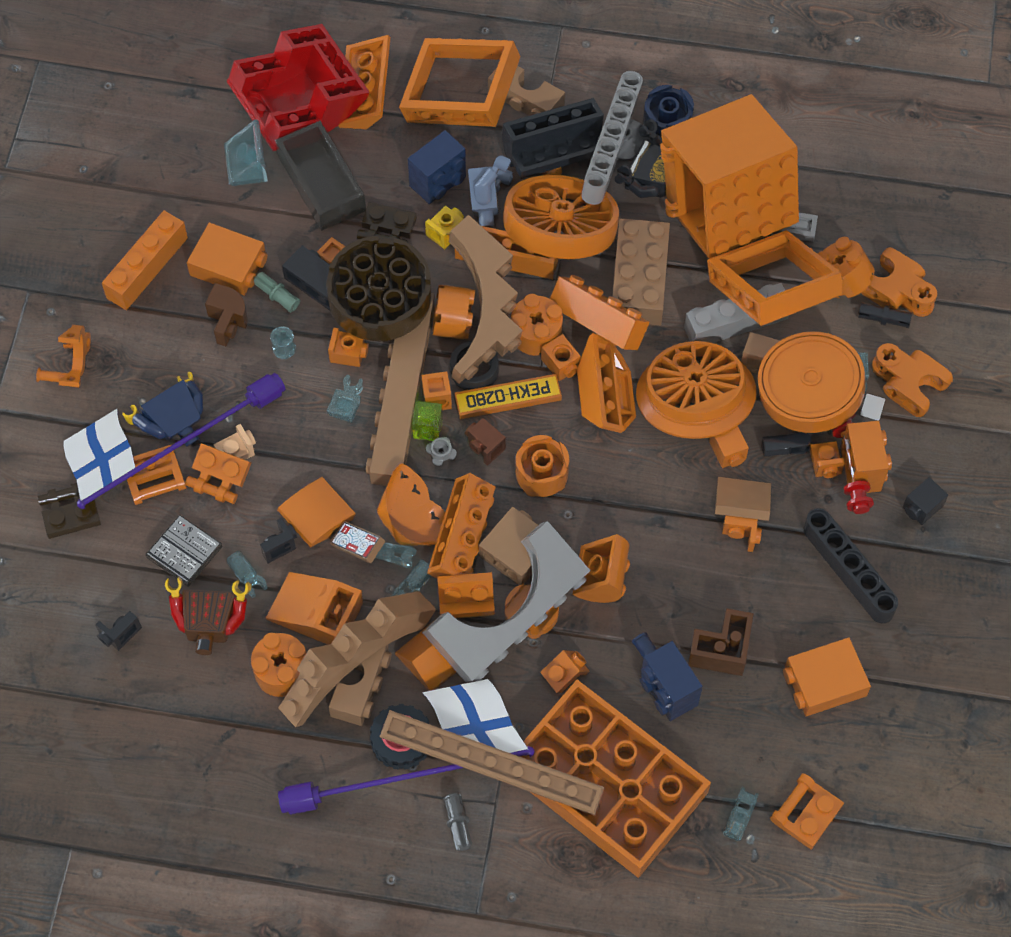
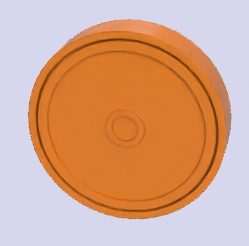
(811, 382)

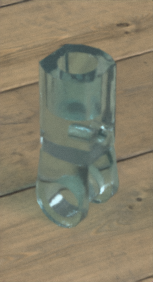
(388, 552)
(415, 579)
(739, 816)

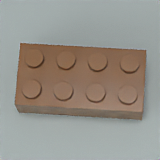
(642, 267)

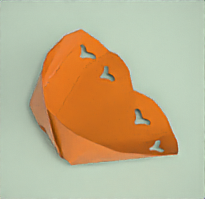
(409, 513)

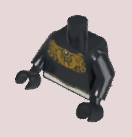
(647, 172)

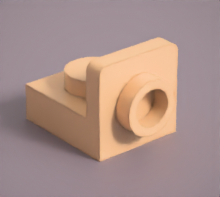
(238, 444)

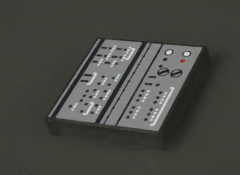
(184, 550)

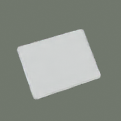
(872, 407)

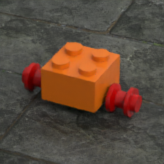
(864, 461)

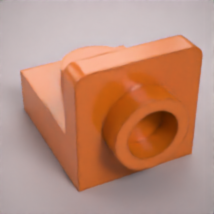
(826, 459)
(742, 527)

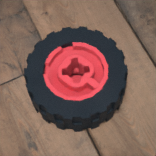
(392, 753)

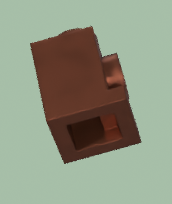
(485, 440)

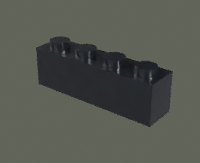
(309, 274)

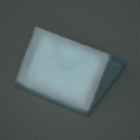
(246, 156)

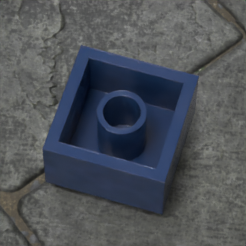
(437, 167)

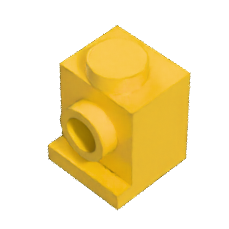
(441, 224)

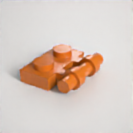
(222, 466)

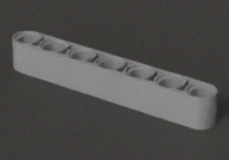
(611, 138)

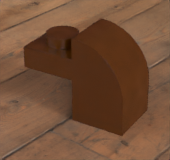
(229, 308)

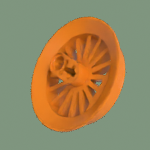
(710, 386)

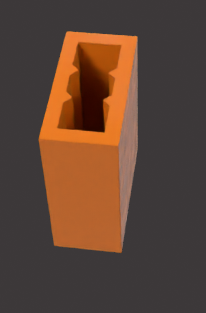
(227, 258)
(826, 677)

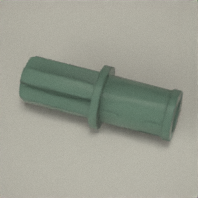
(276, 292)

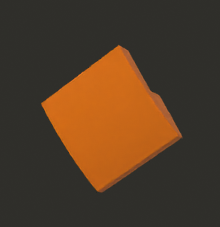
(316, 511)

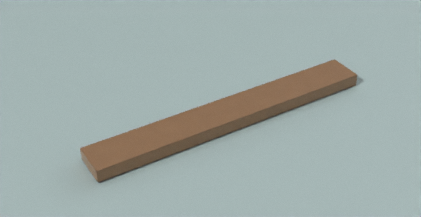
(492, 762)

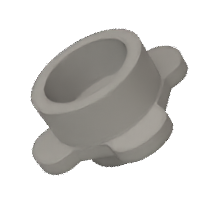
(438, 444)

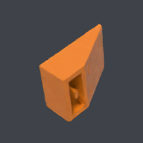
(315, 606)

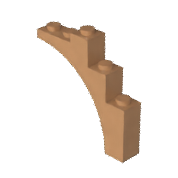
(497, 299)
(356, 641)

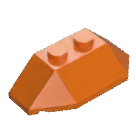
(605, 386)

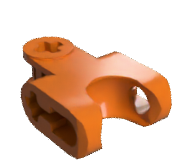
(902, 286)
(906, 374)

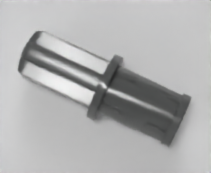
(458, 821)

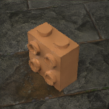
(504, 548)

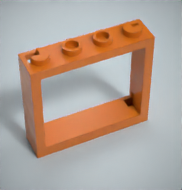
(460, 112)
(727, 267)

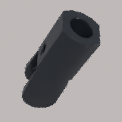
(786, 444)

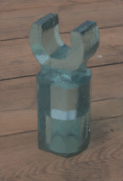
(245, 571)

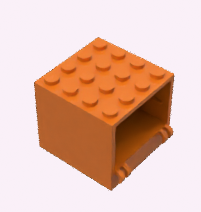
(730, 176)

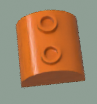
(608, 565)

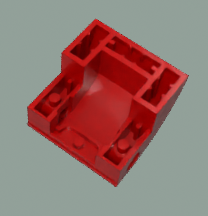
(298, 84)

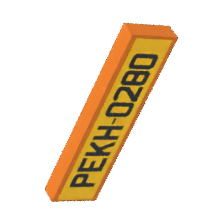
(508, 396)

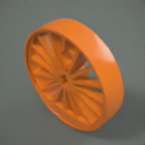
(533, 223)

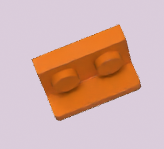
(466, 595)

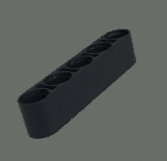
(850, 577)

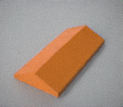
(370, 63)

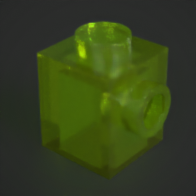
(427, 420)

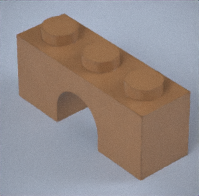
(531, 101)
(354, 702)

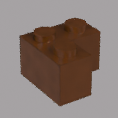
(724, 650)

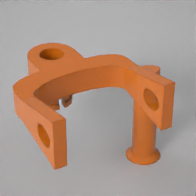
(79, 341)

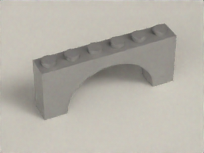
(554, 573)

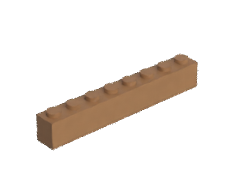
(399, 401)

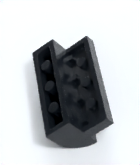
(553, 137)

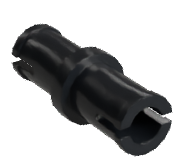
(885, 315)

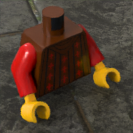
(207, 614)

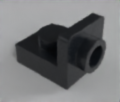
(281, 544)
(122, 631)

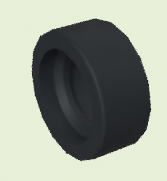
(475, 382)

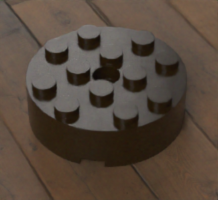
(379, 288)

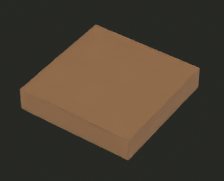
(743, 498)

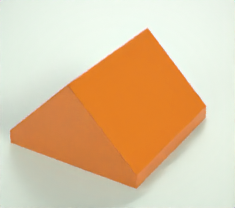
(425, 661)

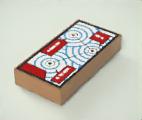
(357, 542)

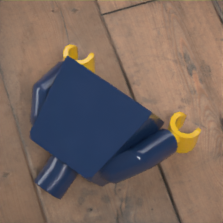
(170, 412)

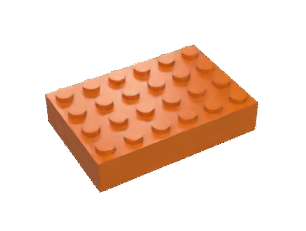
(644, 783)

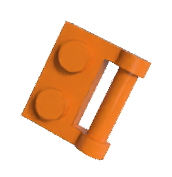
(164, 466)
(815, 816)

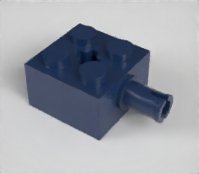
(667, 678)

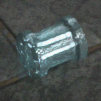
(282, 341)

